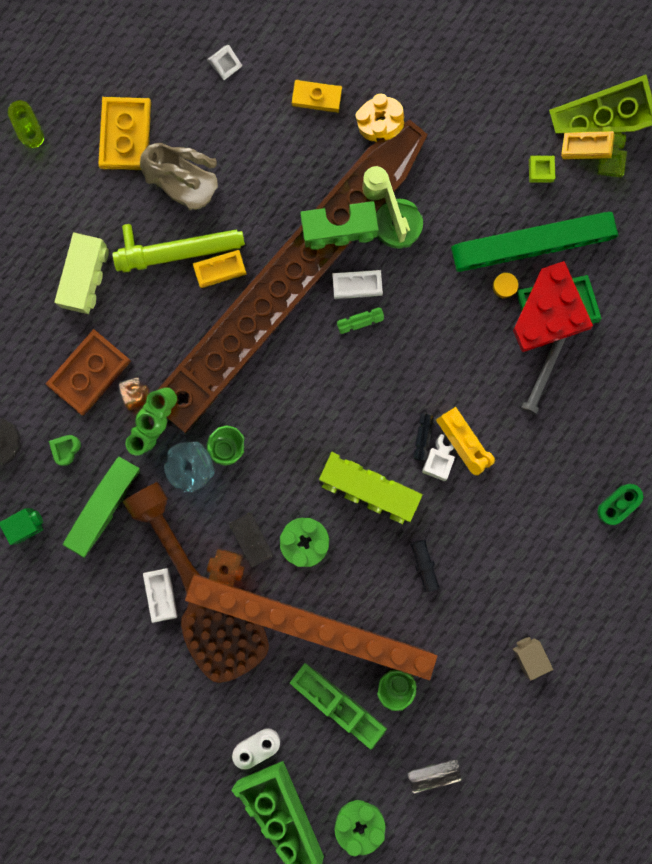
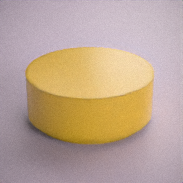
(505, 285)

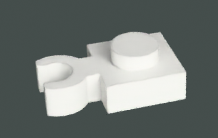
(438, 461)

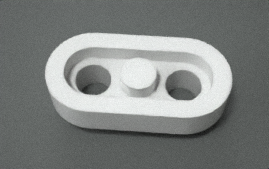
(255, 749)

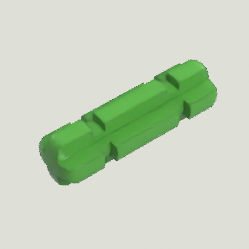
(360, 320)

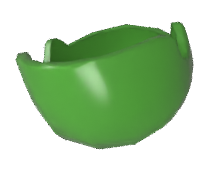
(225, 445)
(396, 690)

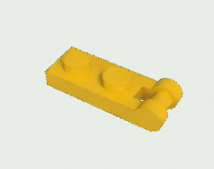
(465, 442)

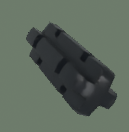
(423, 437)

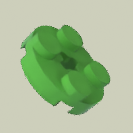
(387, 231)
(299, 555)
(352, 841)

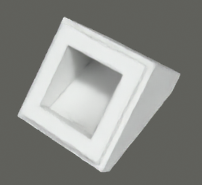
(225, 62)

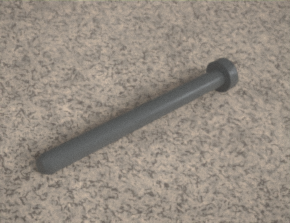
(530, 406)

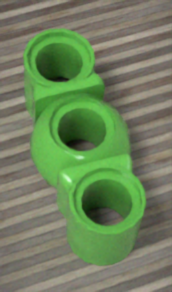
(143, 428)

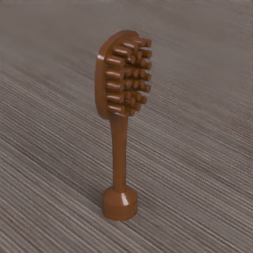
(217, 641)

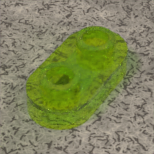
(25, 126)

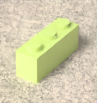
(81, 273)

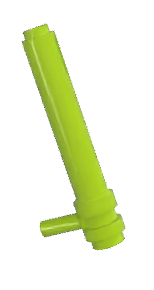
(141, 257)

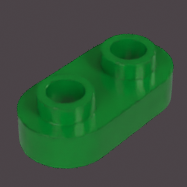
(619, 505)

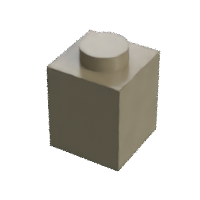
(532, 658)

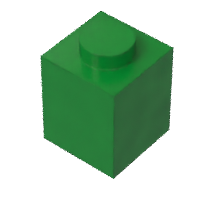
(22, 525)

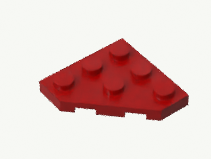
(551, 310)

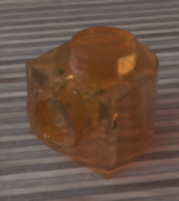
(134, 393)

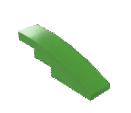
(100, 507)
(338, 706)

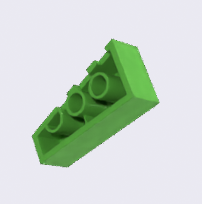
(278, 811)

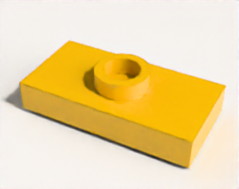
(316, 96)
(587, 145)
(219, 269)

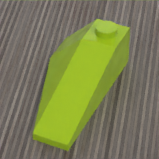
(618, 109)

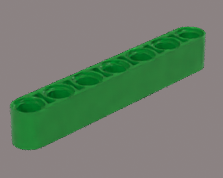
(534, 241)

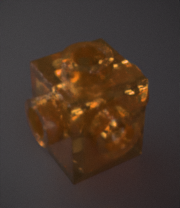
(229, 559)

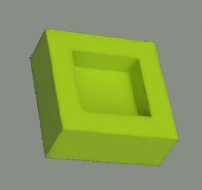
(541, 169)

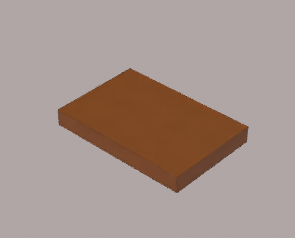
(88, 372)

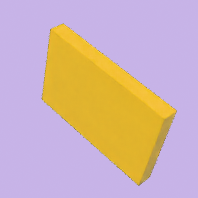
(123, 132)

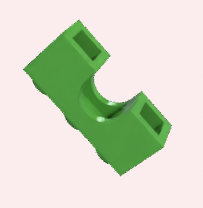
(320, 232)

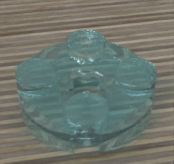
(201, 466)

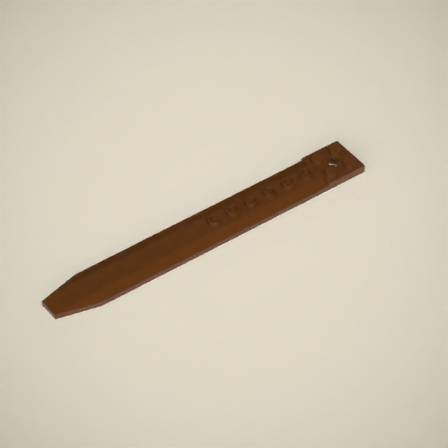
(281, 285)

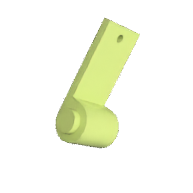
(378, 186)

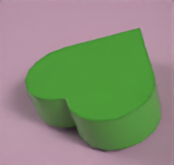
(64, 449)

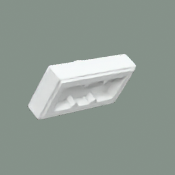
(357, 284)
(160, 595)

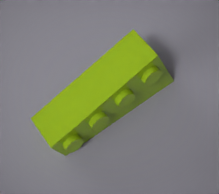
(370, 488)

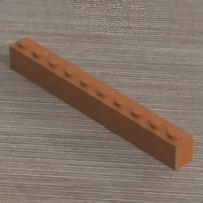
(310, 626)

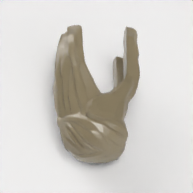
(177, 176)

